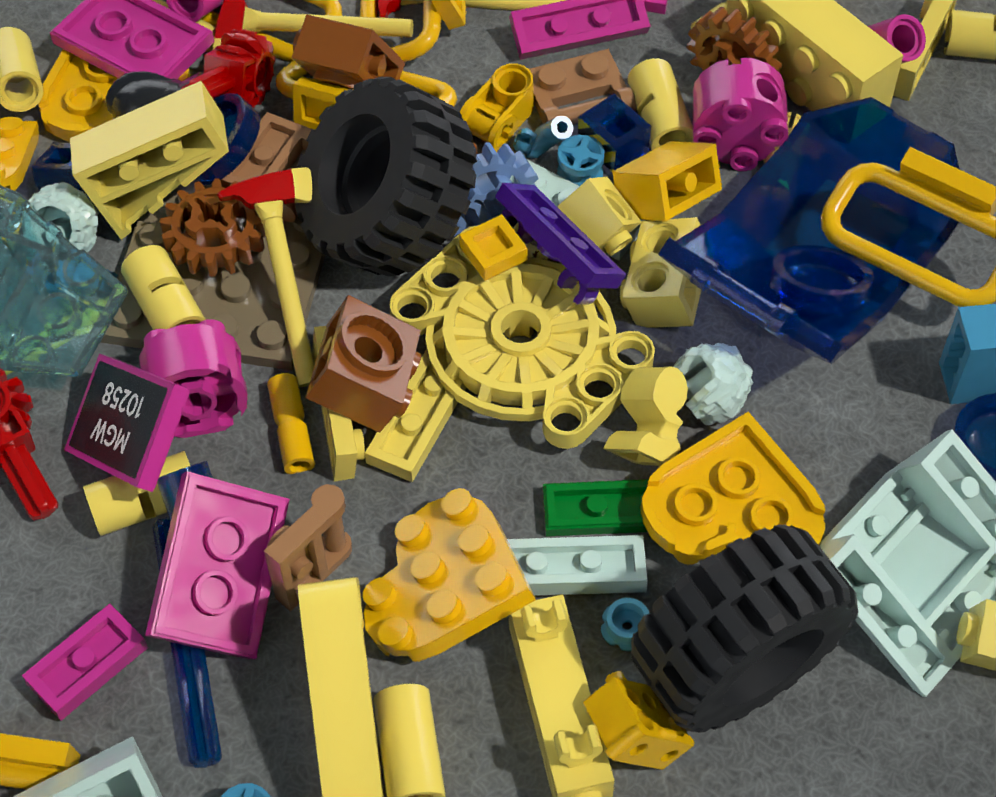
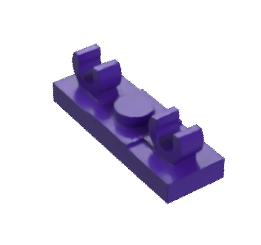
(559, 240)

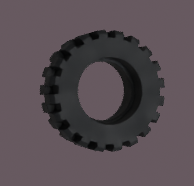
(387, 177)
(743, 627)

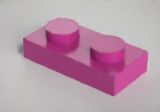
(85, 661)

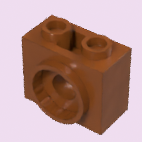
(343, 53)
(365, 365)

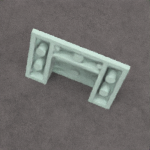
(920, 556)

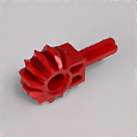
(239, 66)
(16, 447)

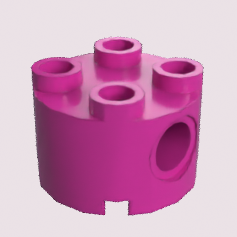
(740, 111)
(207, 364)

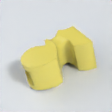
(652, 400)

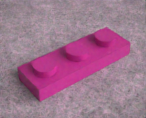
(575, 24)

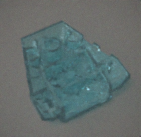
(51, 295)

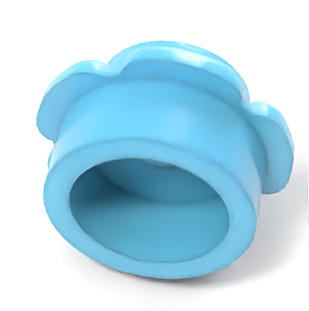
(615, 615)

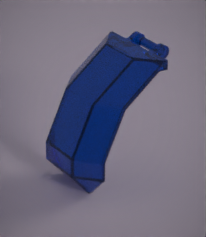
(783, 209)

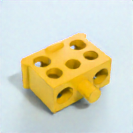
(636, 724)

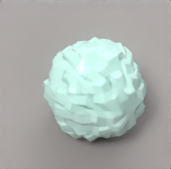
(69, 211)
(715, 381)

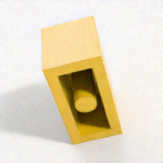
(669, 179)

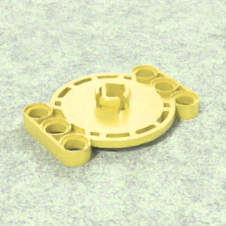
(551, 369)

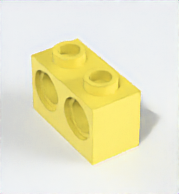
(654, 289)

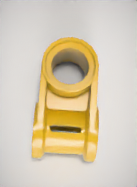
(500, 105)

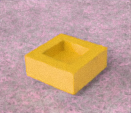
(493, 247)

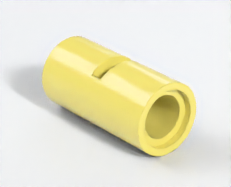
(971, 34)
(19, 74)
(660, 102)
(159, 288)
(120, 504)
(408, 742)

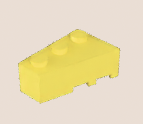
(147, 154)

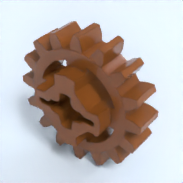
(729, 37)
(212, 232)

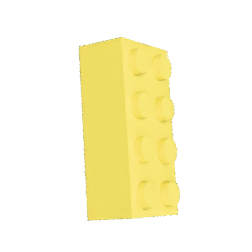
(824, 51)

